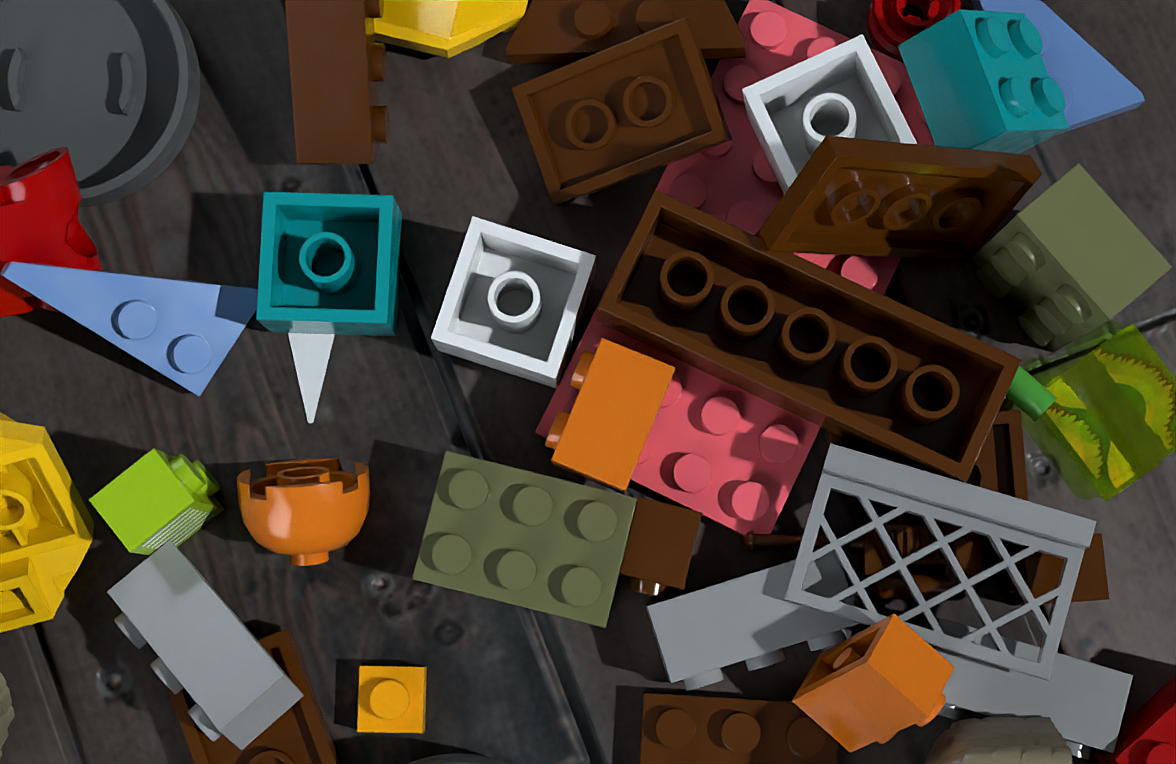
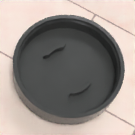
(101, 80)

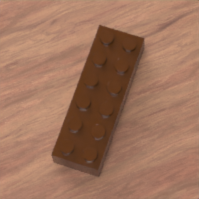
(807, 339)

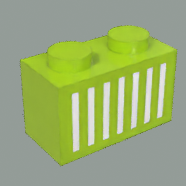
(158, 501)

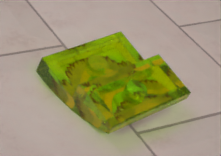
(1115, 411)

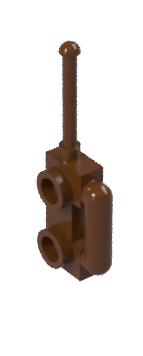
(907, 540)

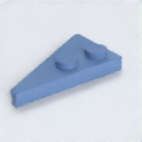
(1088, 81)
(164, 322)

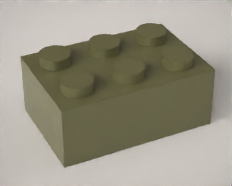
(1069, 261)
(525, 539)

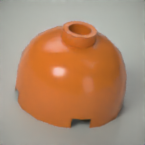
(305, 507)

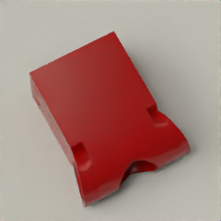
(41, 224)

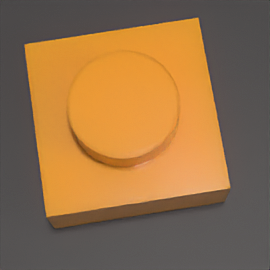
(392, 699)

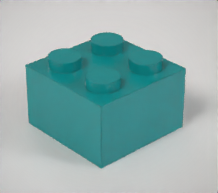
(984, 82)
(329, 264)

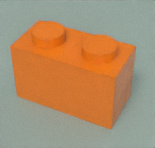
(610, 416)
(875, 685)

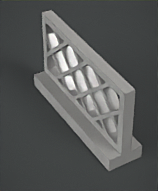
(960, 506)

